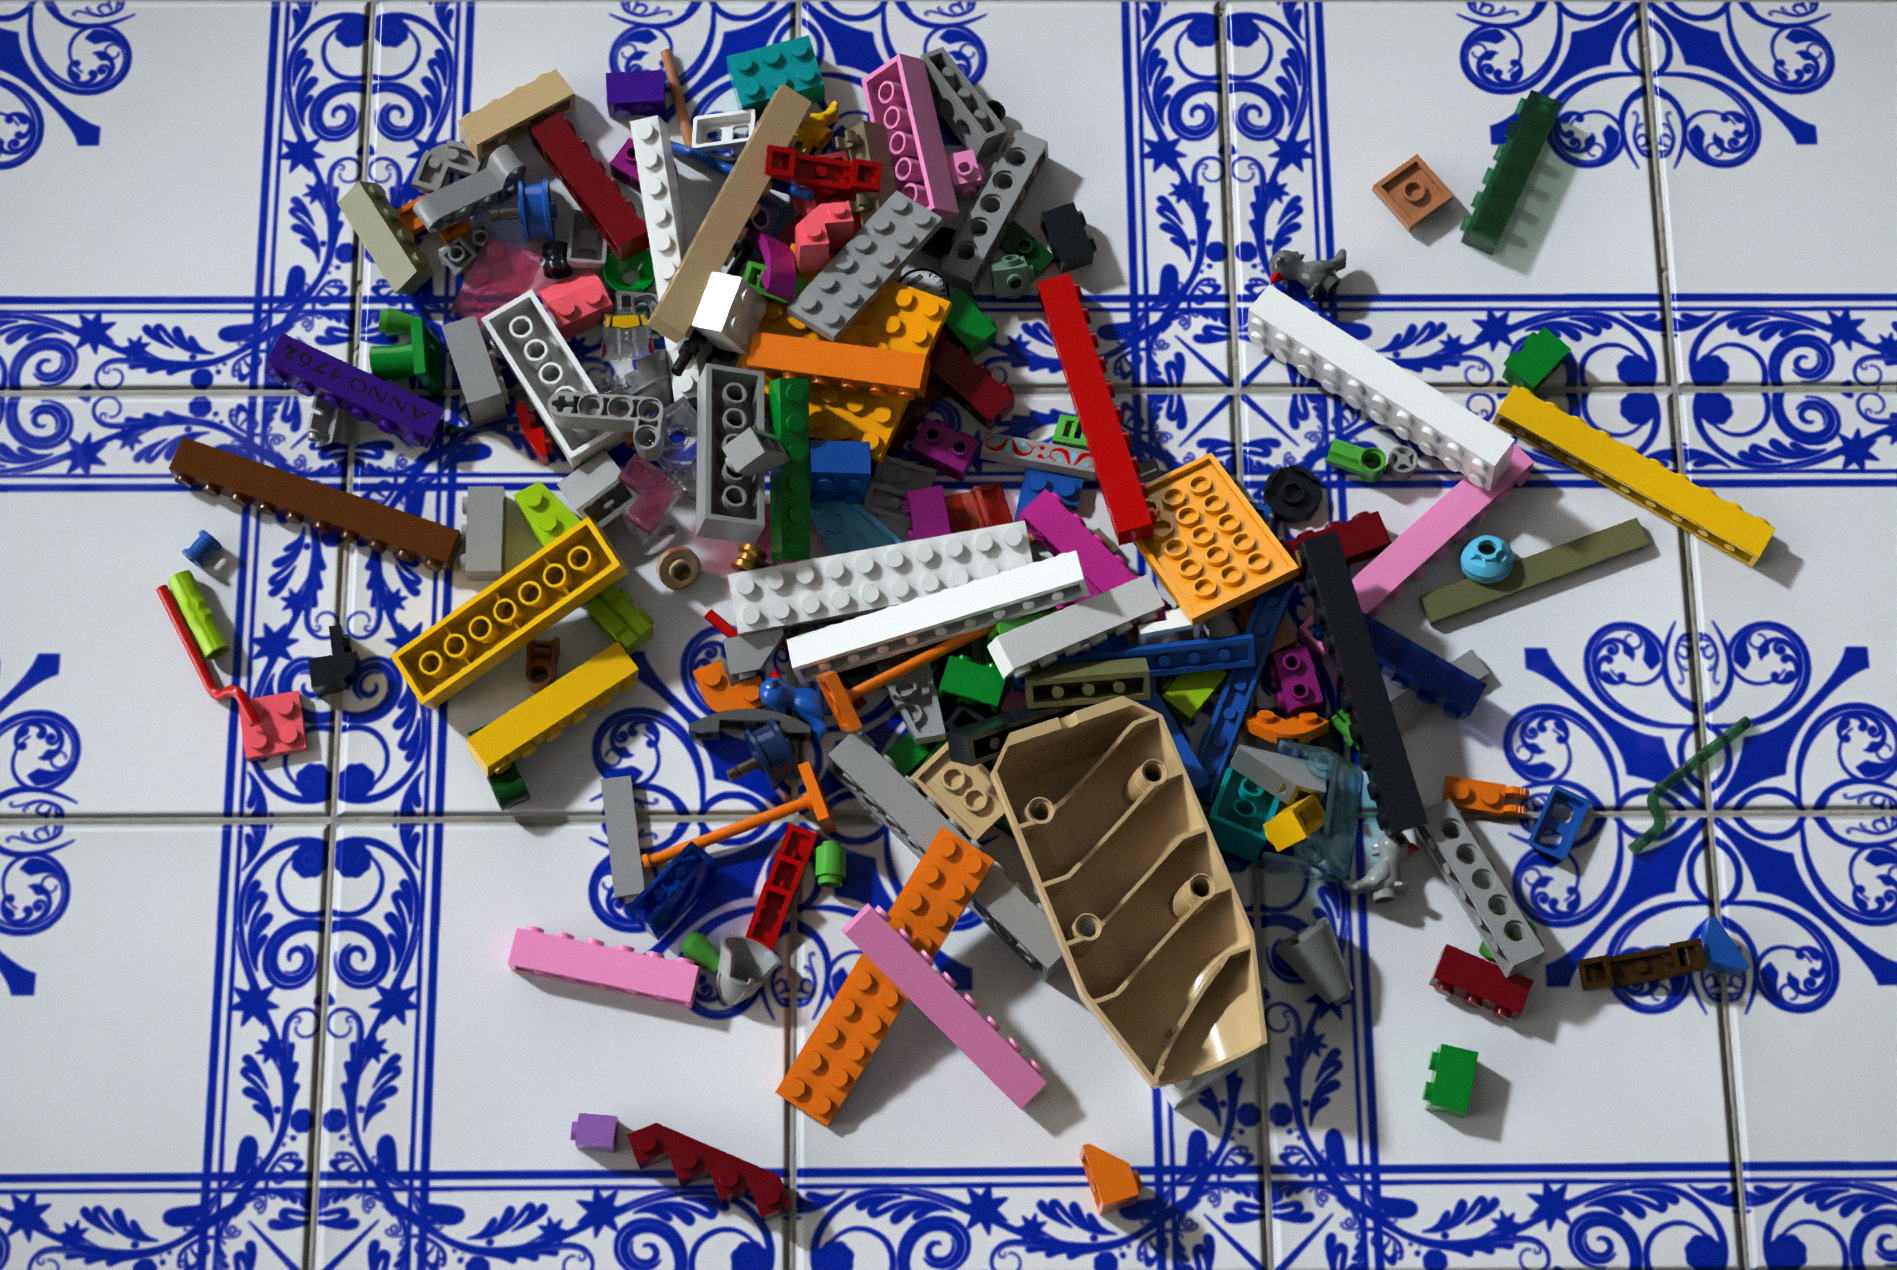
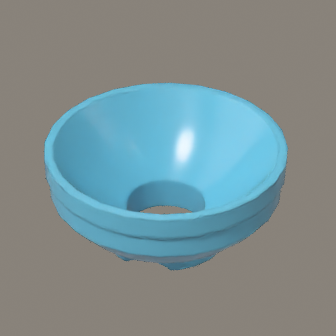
(1484, 567)

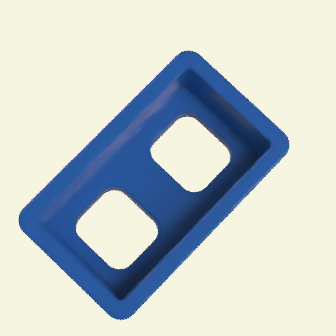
(1566, 830)

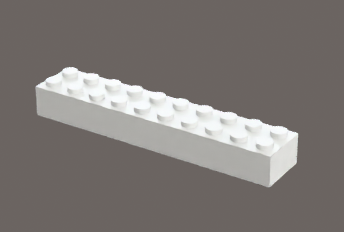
(1380, 388)
(872, 577)

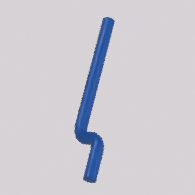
(725, 168)

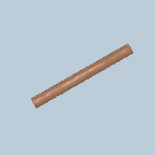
(677, 95)

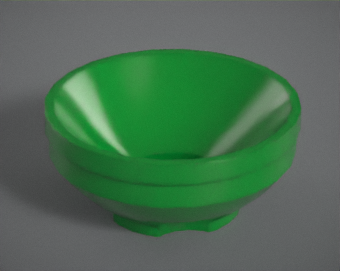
(640, 263)

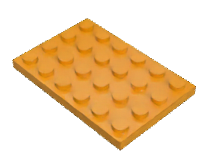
(1210, 541)

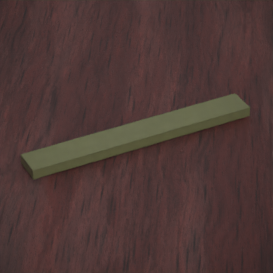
(1536, 571)

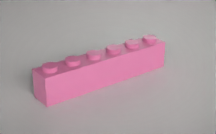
(604, 967)

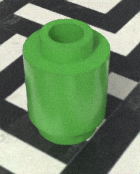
(830, 864)

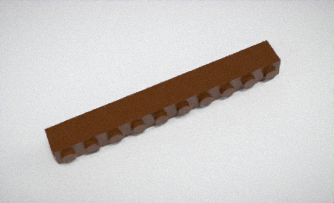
(315, 505)

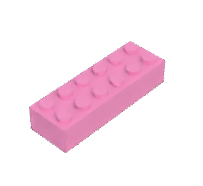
(903, 101)

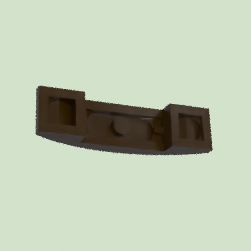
(1642, 966)

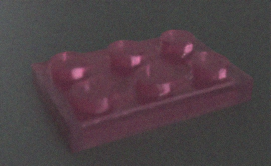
(495, 278)

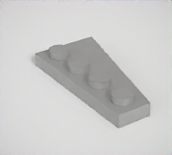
(915, 698)

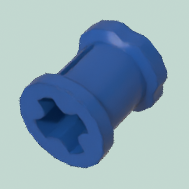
(201, 549)

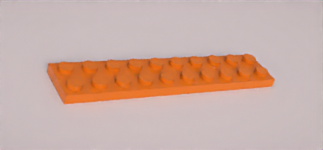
(868, 998)

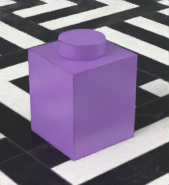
(595, 1132)

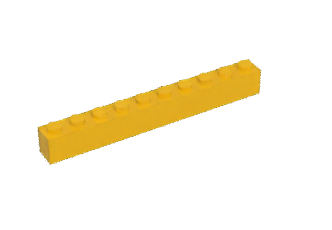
(1634, 475)

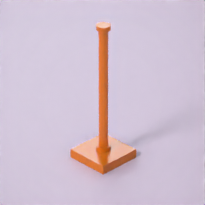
(841, 699)
(812, 799)

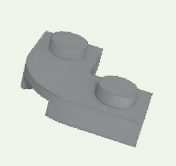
(437, 163)

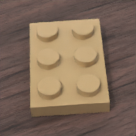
(961, 792)

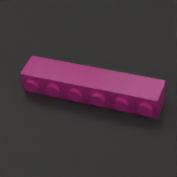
(1066, 532)

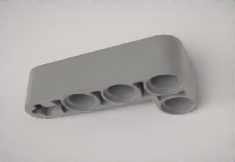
(473, 193)
(571, 410)

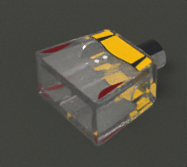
(626, 333)

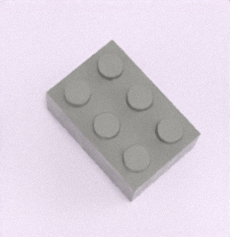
(476, 369)

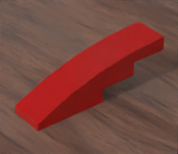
(781, 885)

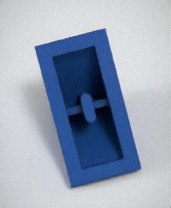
(1720, 950)

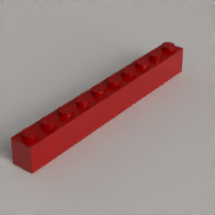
(1095, 409)

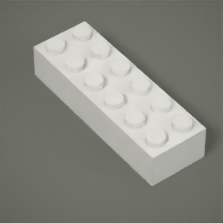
(543, 367)

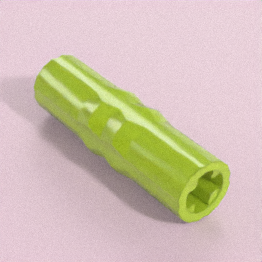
(198, 614)

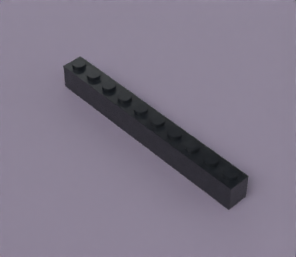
(1361, 684)

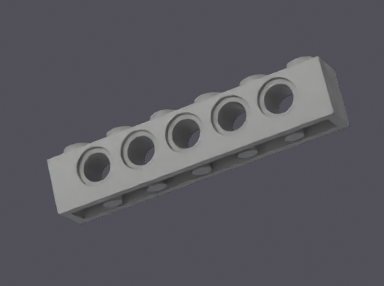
(969, 273)
(1477, 903)

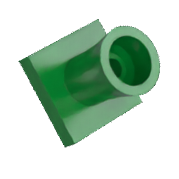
(416, 359)

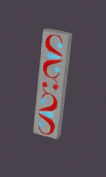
(1037, 455)

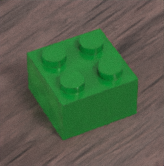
(972, 684)

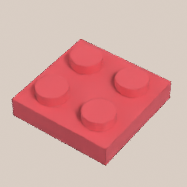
(280, 727)

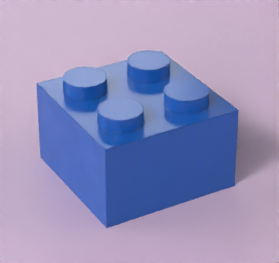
(839, 471)

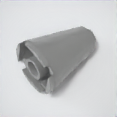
(1318, 961)

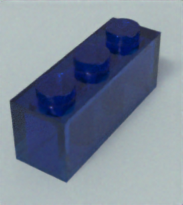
(674, 890)

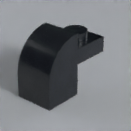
(337, 671)

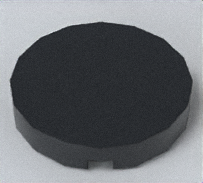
(1292, 494)

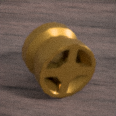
(748, 558)

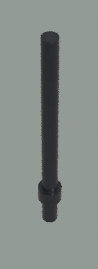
(691, 346)

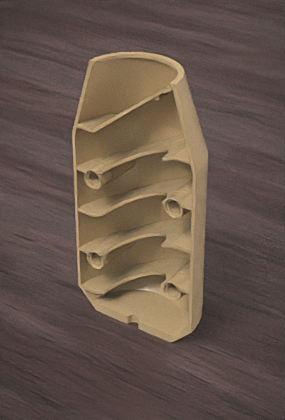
(1118, 872)

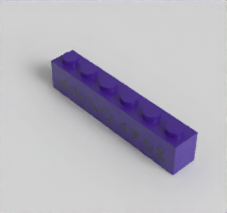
(353, 391)

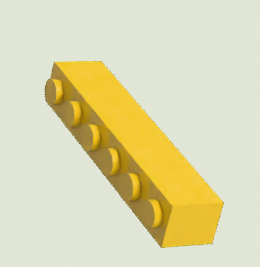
(553, 709)

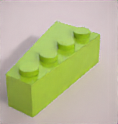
(544, 513)

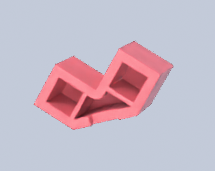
(822, 229)

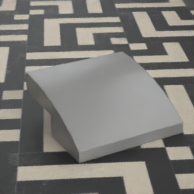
(891, 482)

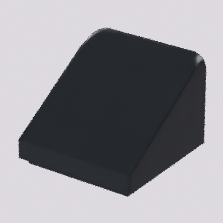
(940, 243)

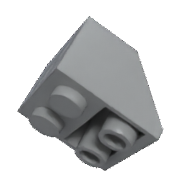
(596, 489)

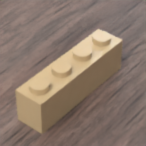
(509, 117)

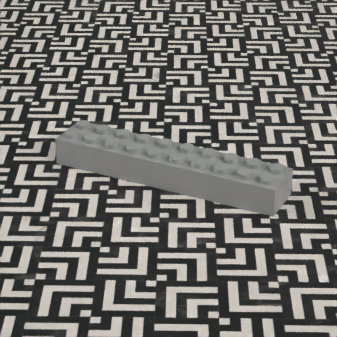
(916, 824)

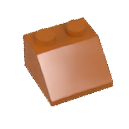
(1109, 1179)

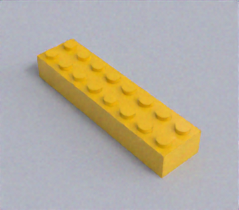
(509, 613)

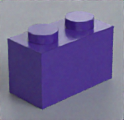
(635, 93)

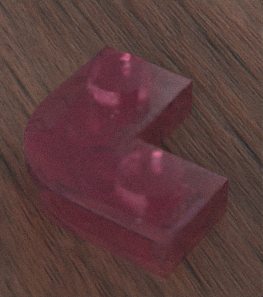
(654, 492)

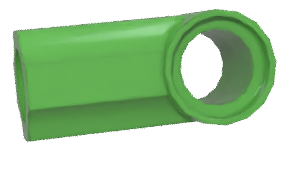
(1353, 459)

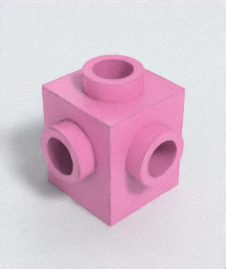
(965, 173)

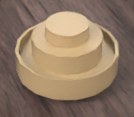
(678, 568)

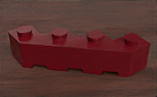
(697, 1160)

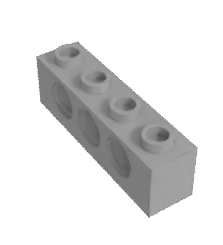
(962, 105)

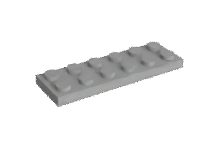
(865, 266)

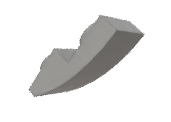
(462, 253)

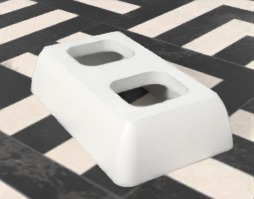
(725, 122)

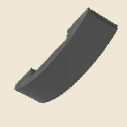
(710, 726)

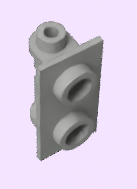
(323, 427)

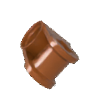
(542, 659)

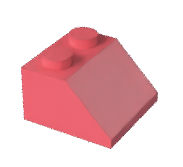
(577, 303)

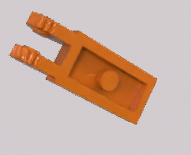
(1483, 796)

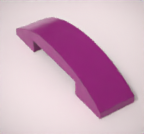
(780, 273)

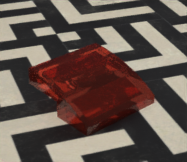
(978, 508)

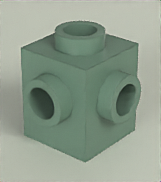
(1011, 277)

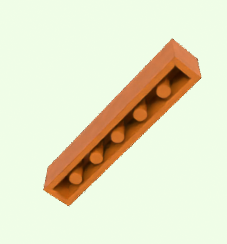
(840, 365)

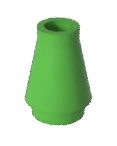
(395, 322)
(701, 951)

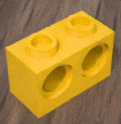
(1295, 822)

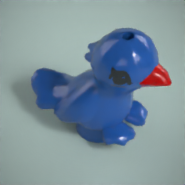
(805, 702)

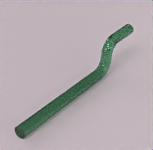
(1679, 774)

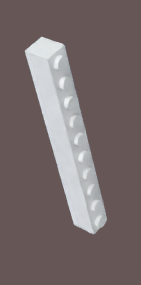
(664, 231)
(938, 616)

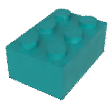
(761, 71)

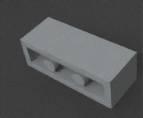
(484, 533)

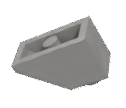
(754, 452)
(752, 652)

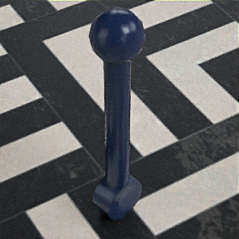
(500, 428)

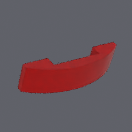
(822, 172)

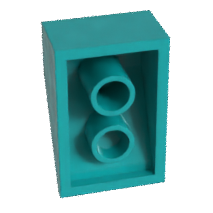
(1239, 814)

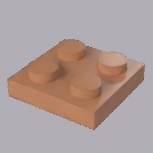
(1412, 192)

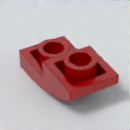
(534, 436)

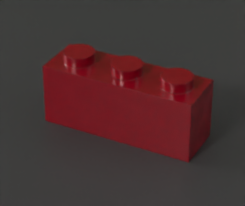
(1480, 983)

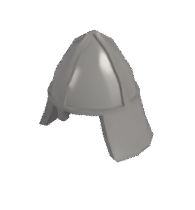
(652, 378)
(743, 968)

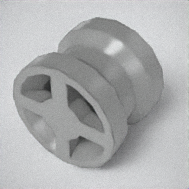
(1405, 457)

